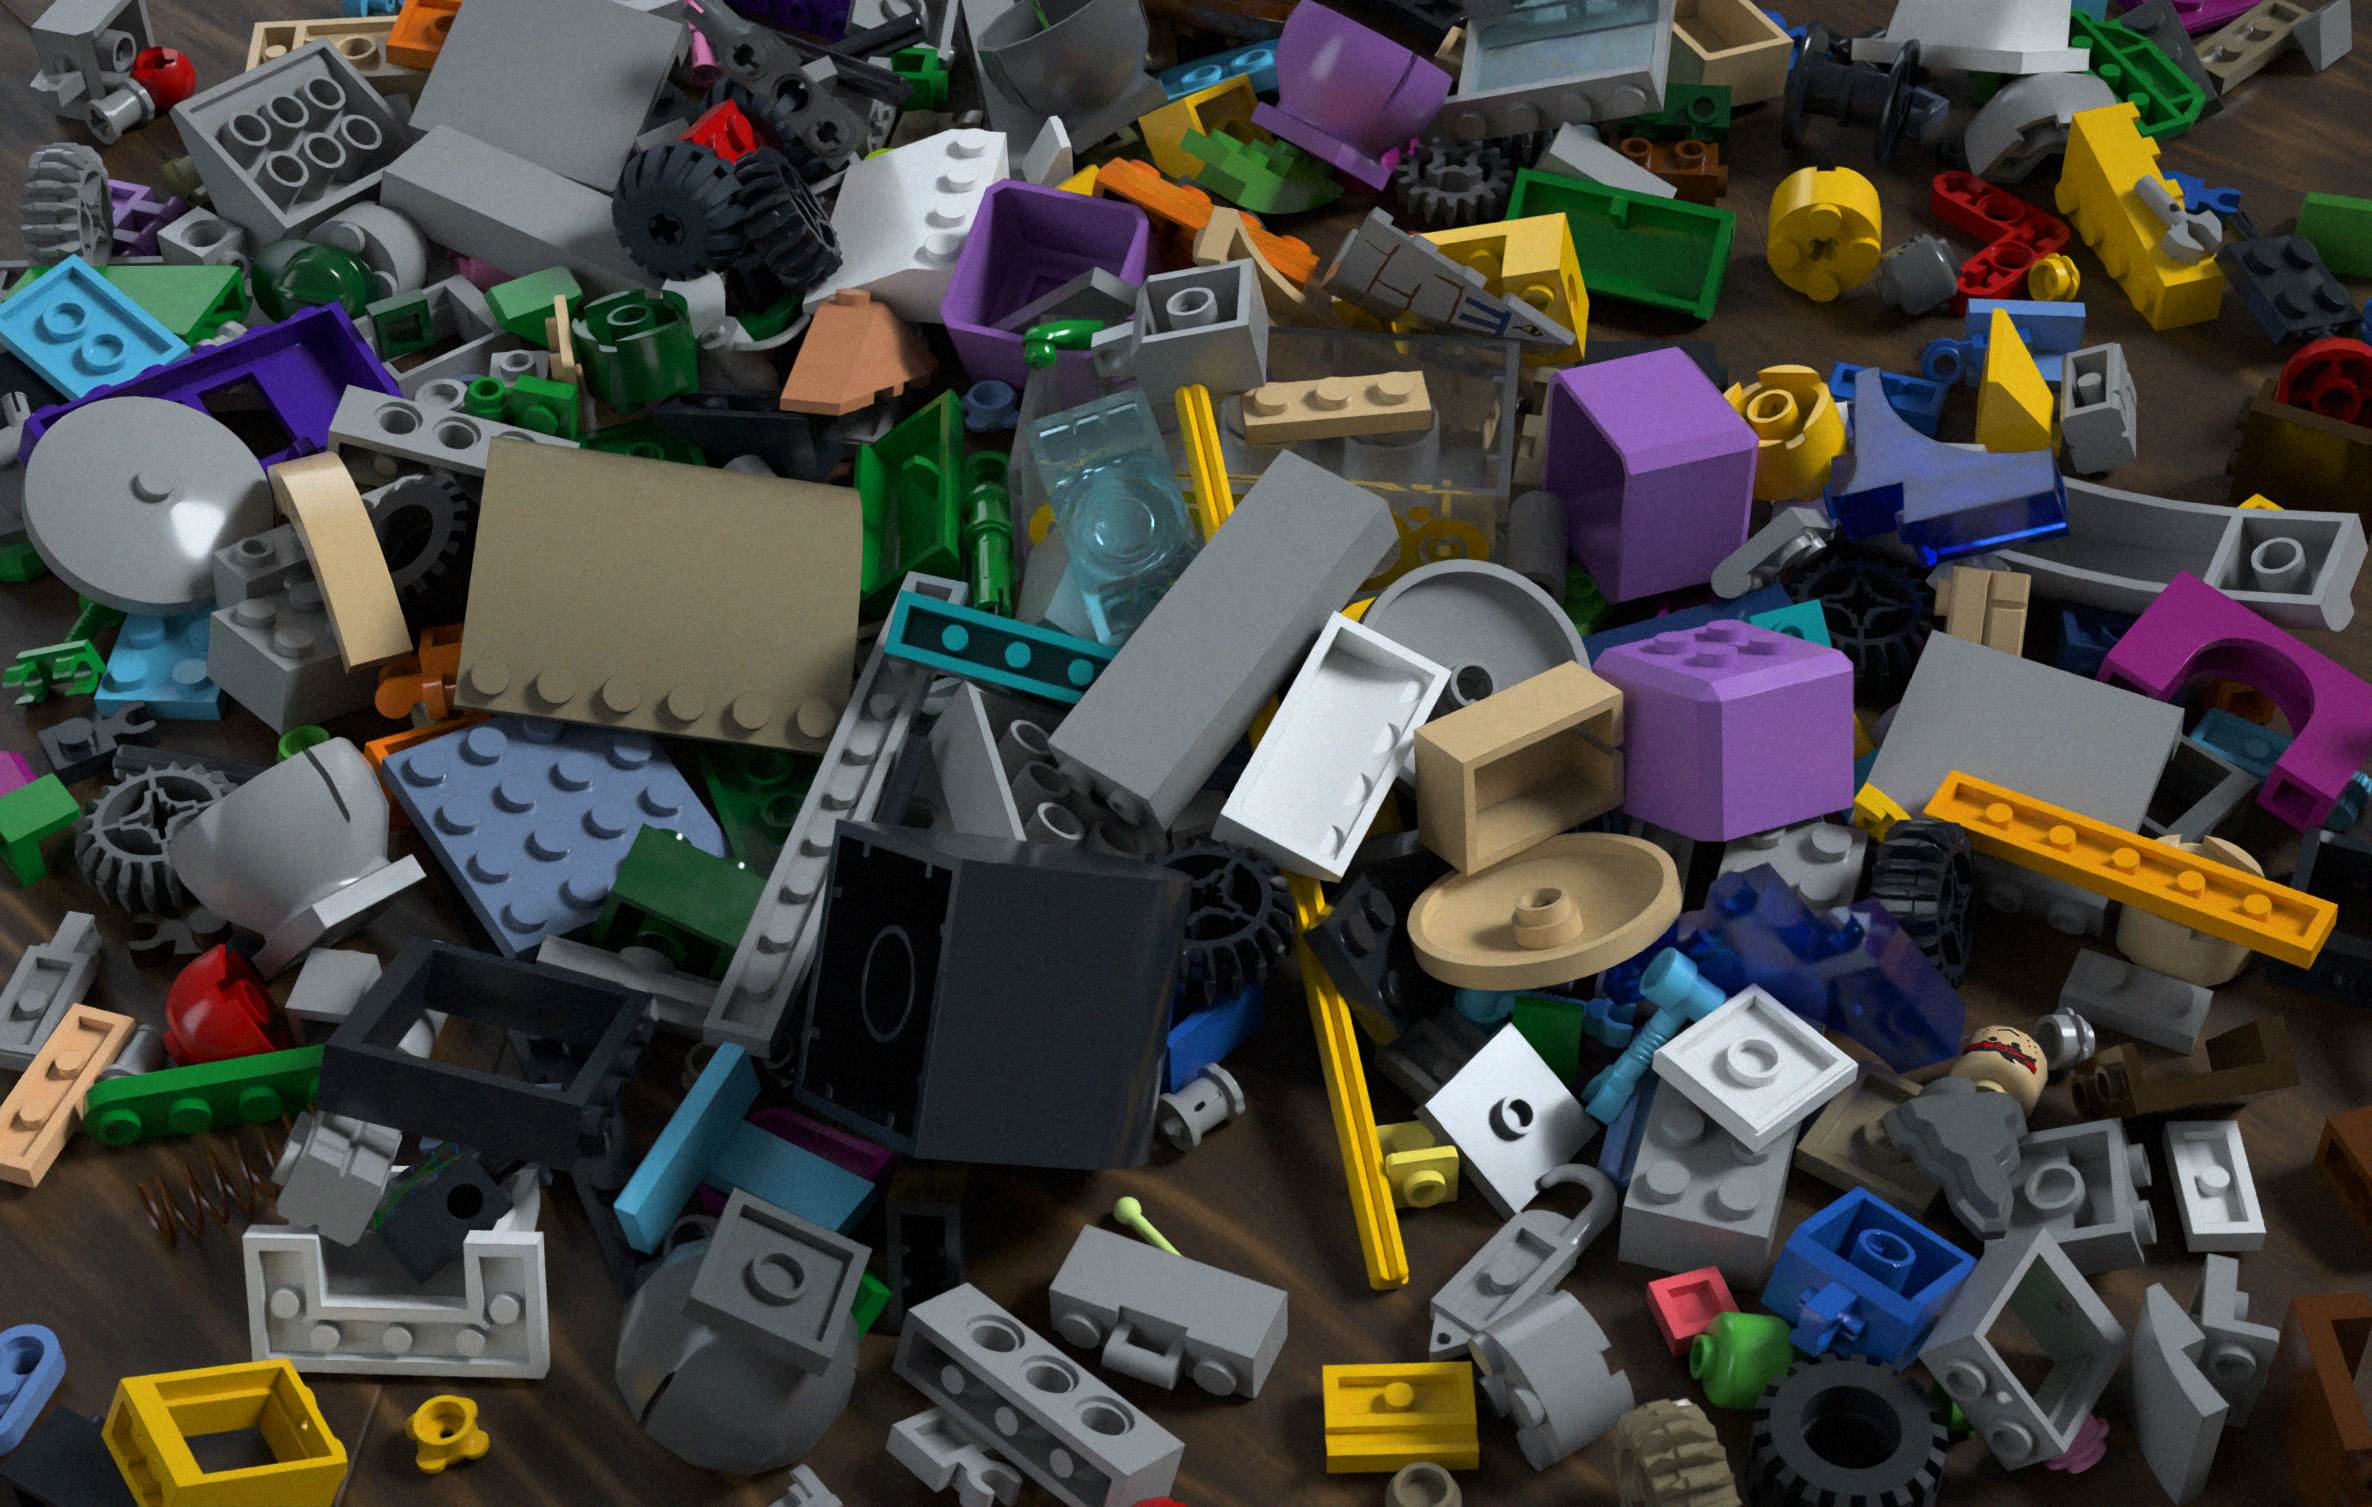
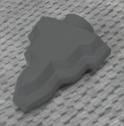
(1965, 1146)

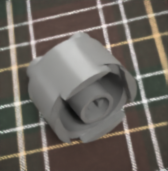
(384, 241)
(1550, 1377)

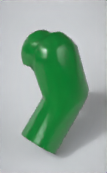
(1064, 335)

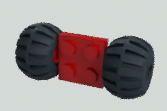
(679, 193)

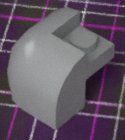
(2029, 122)

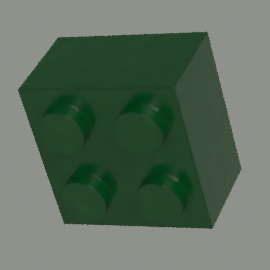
(679, 903)

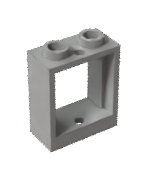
(453, 308)
(2080, 1341)

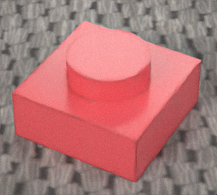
(1688, 1304)

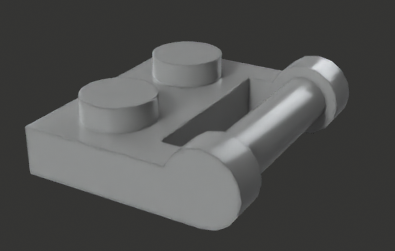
(1788, 540)

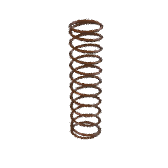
(170, 1236)

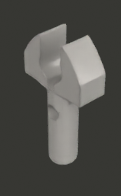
(2182, 227)

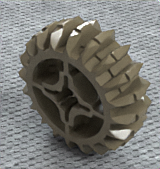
(1671, 1458)

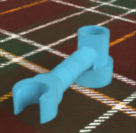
(1681, 994)
(1489, 1009)

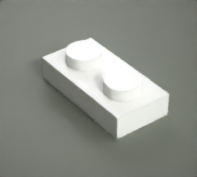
(2213, 1186)

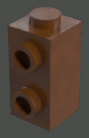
(1684, 165)

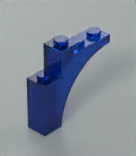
(1936, 494)
(1837, 968)

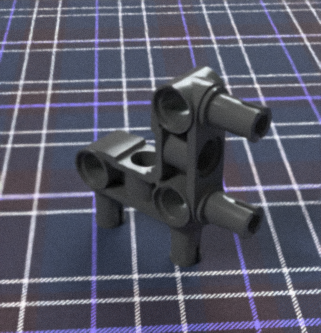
(765, 63)

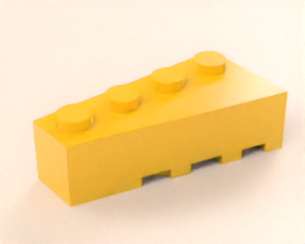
(2099, 199)

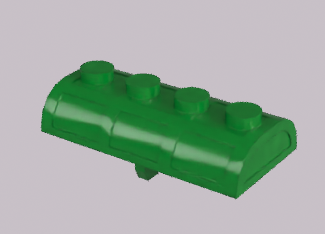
(1635, 242)
(911, 502)

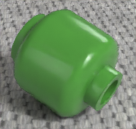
(1741, 1357)

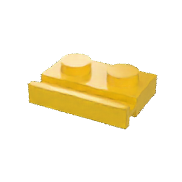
(1399, 1416)

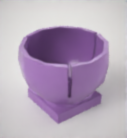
(1349, 92)

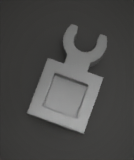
(950, 1454)

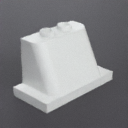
(1981, 36)
(368, 1315)

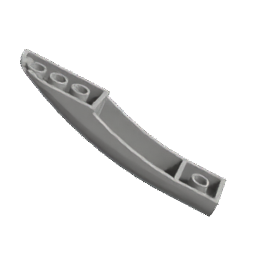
(2132, 545)

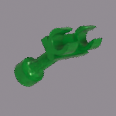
(68, 662)

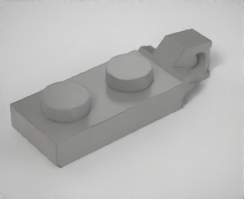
(46, 988)

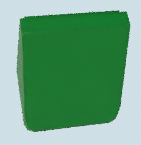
(1553, 1032)

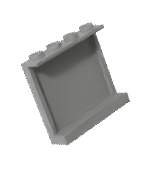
(553, 82)
(2035, 735)

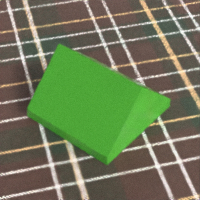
(2339, 230)

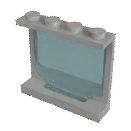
(1558, 62)

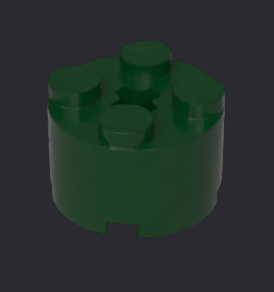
(637, 349)

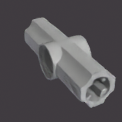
(679, 998)

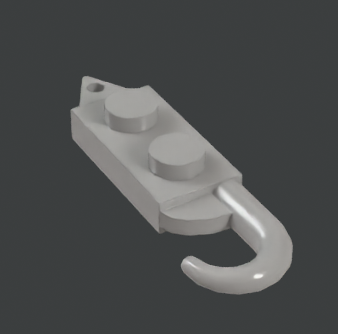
(1519, 1263)

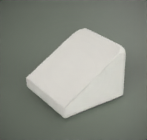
(1050, 156)

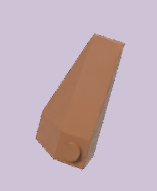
(855, 353)

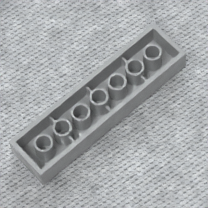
(1694, 1185)

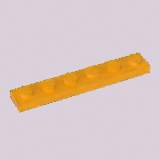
(2136, 870)

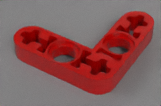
(1969, 205)

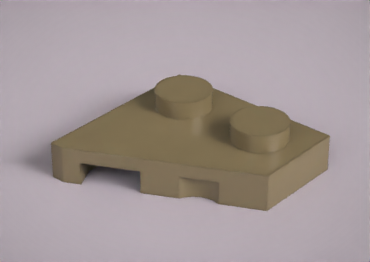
(1530, 458)

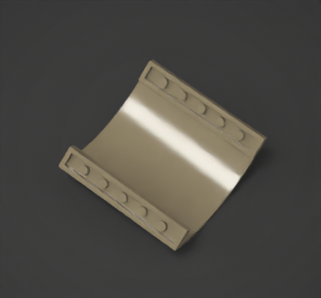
(662, 598)

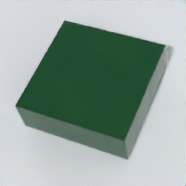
(400, 324)

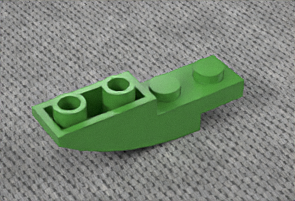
(1261, 176)

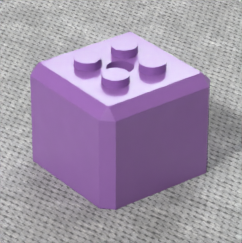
(1024, 247)
(1649, 472)
(1732, 729)

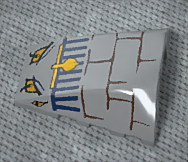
(1425, 290)

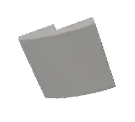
(2169, 1400)

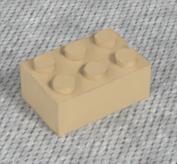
(1729, 47)
(1519, 767)

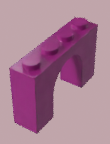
(2204, 634)

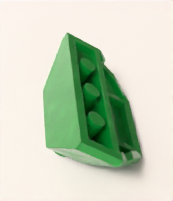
(2138, 73)

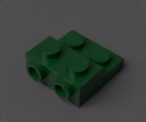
(1687, 114)

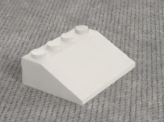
(909, 218)

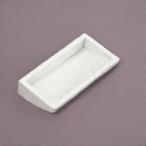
(1331, 751)

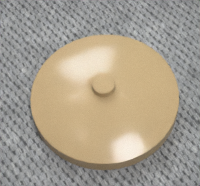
(1546, 913)

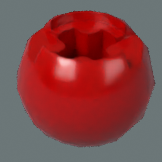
(164, 75)

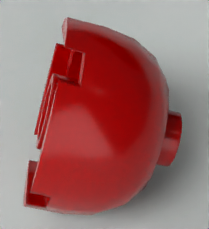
(2330, 380)
(220, 1012)

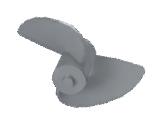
(735, 361)

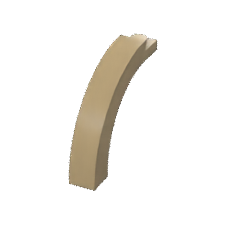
(344, 557)

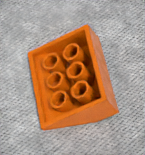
(1180, 212)

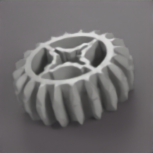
(67, 206)

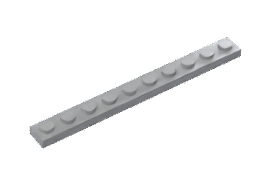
(849, 786)

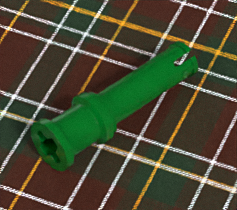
(989, 545)

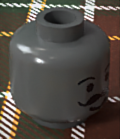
(1918, 274)

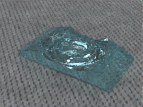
(1114, 508)

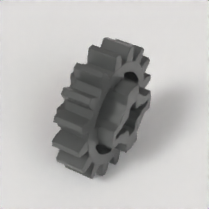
(1454, 181)

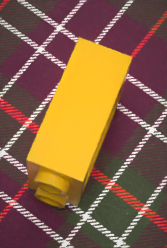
(160, 1409)

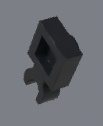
(87, 743)

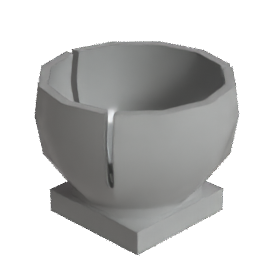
(297, 854)

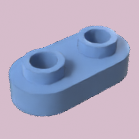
(25, 1395)

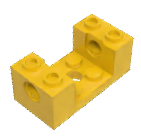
(1519, 257)

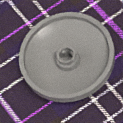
(137, 501)
(1479, 625)

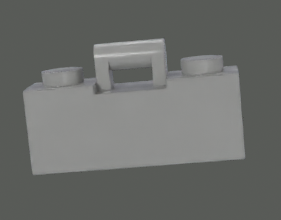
(1167, 1315)

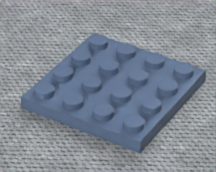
(542, 819)

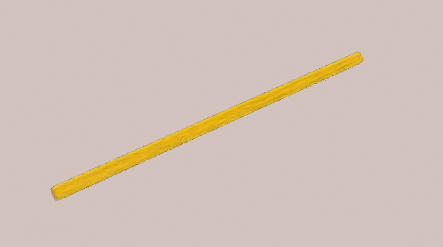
(1327, 1007)

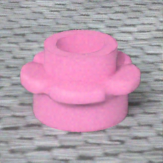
(2085, 1448)

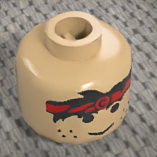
(2003, 1062)

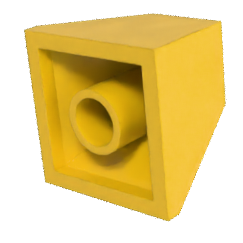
(1221, 107)
(2013, 396)

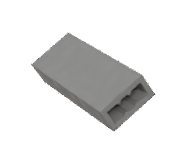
(513, 214)
(1222, 641)

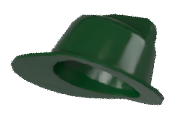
(306, 274)

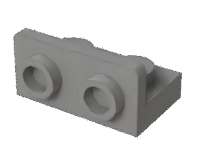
(2234, 1351)

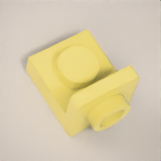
(1418, 1165)

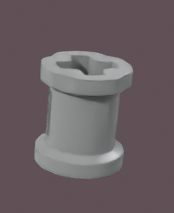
(118, 111)
(1187, 1132)

